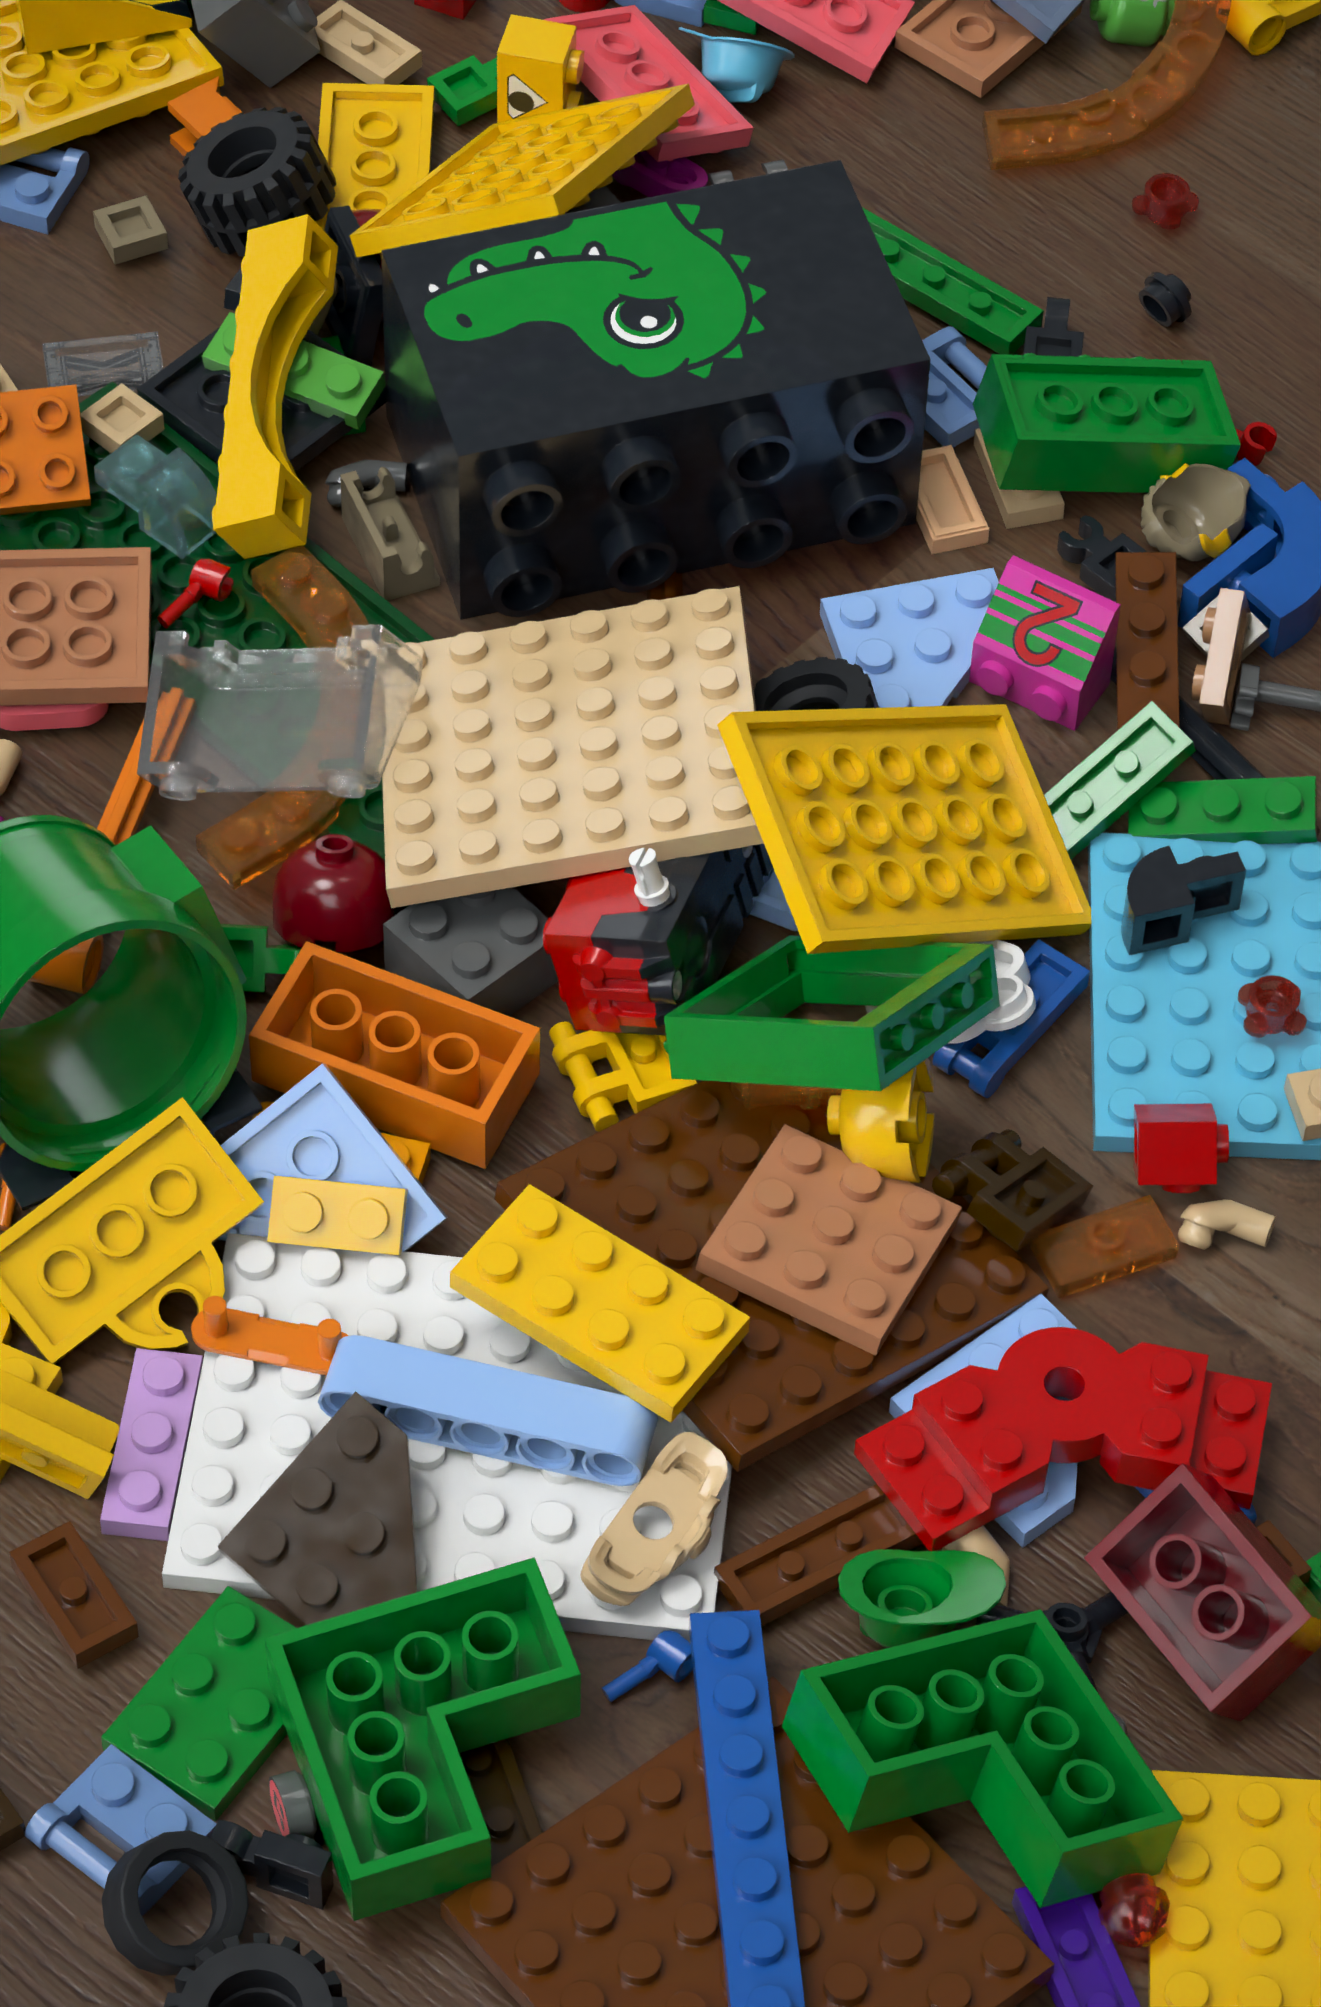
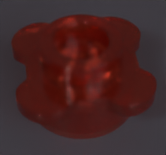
(1166, 200)
(1276, 994)

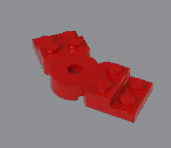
(989, 1434)

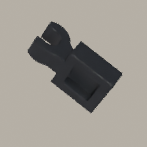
(1054, 337)

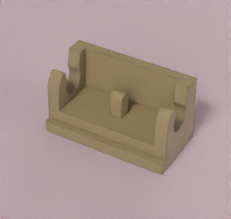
(386, 537)

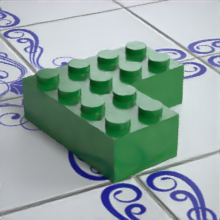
(391, 1701)
(994, 1722)

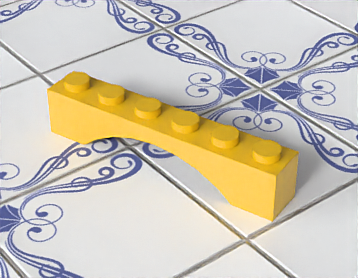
(283, 289)

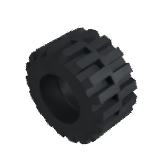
(254, 175)
(257, 1977)

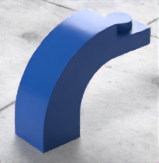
(1287, 589)

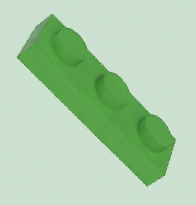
(316, 377)

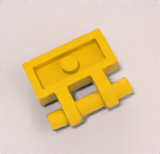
(638, 1073)

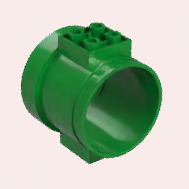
(155, 1023)

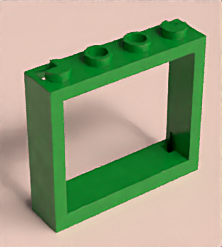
(921, 995)

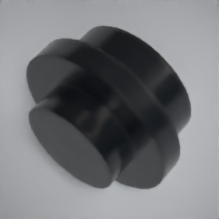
(1165, 298)

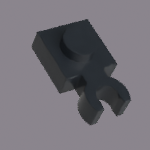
(1095, 555)
(282, 1864)

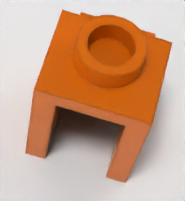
(199, 112)

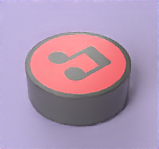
(292, 1804)

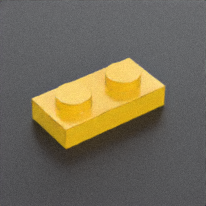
(337, 1215)

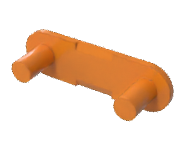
(265, 1339)

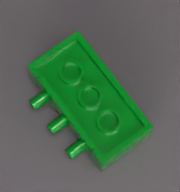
(1100, 421)

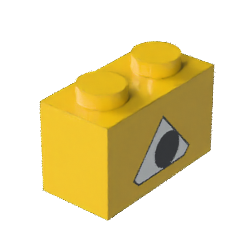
(537, 68)

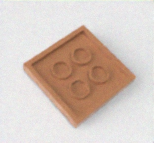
(75, 626)
(828, 1240)

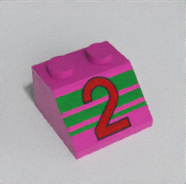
(1045, 644)

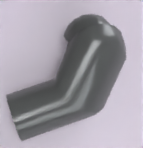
(367, 472)

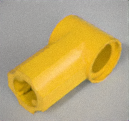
(1262, 23)

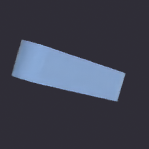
(494, 1410)

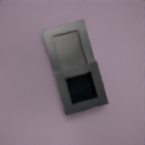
(1169, 895)

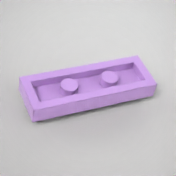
(151, 1445)

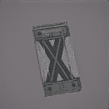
(101, 360)

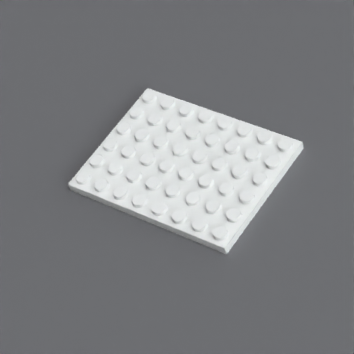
(466, 1506)

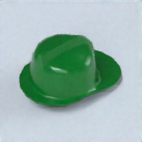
(918, 1592)

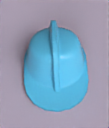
(740, 66)

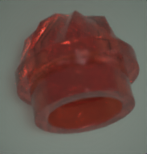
(1134, 1910)

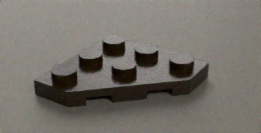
(335, 1521)

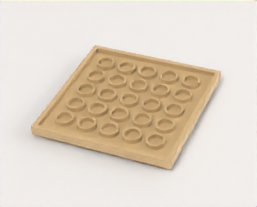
(569, 748)

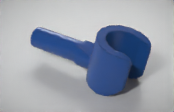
(667, 1653)

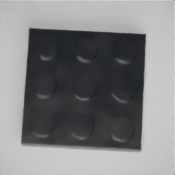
(196, 399)

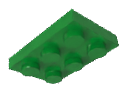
(208, 1708)

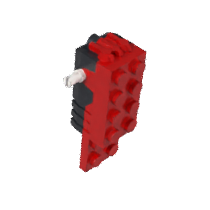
(649, 935)

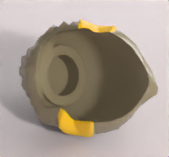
(1195, 511)

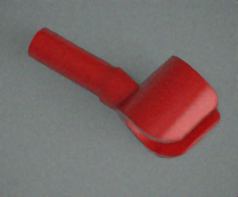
(1256, 441)
(206, 579)

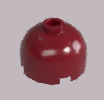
(332, 894)

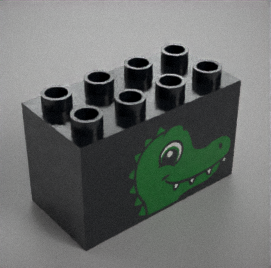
(653, 389)

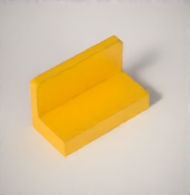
(53, 1436)

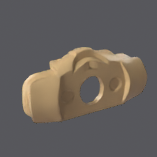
(682, 1484)

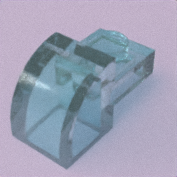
(165, 490)

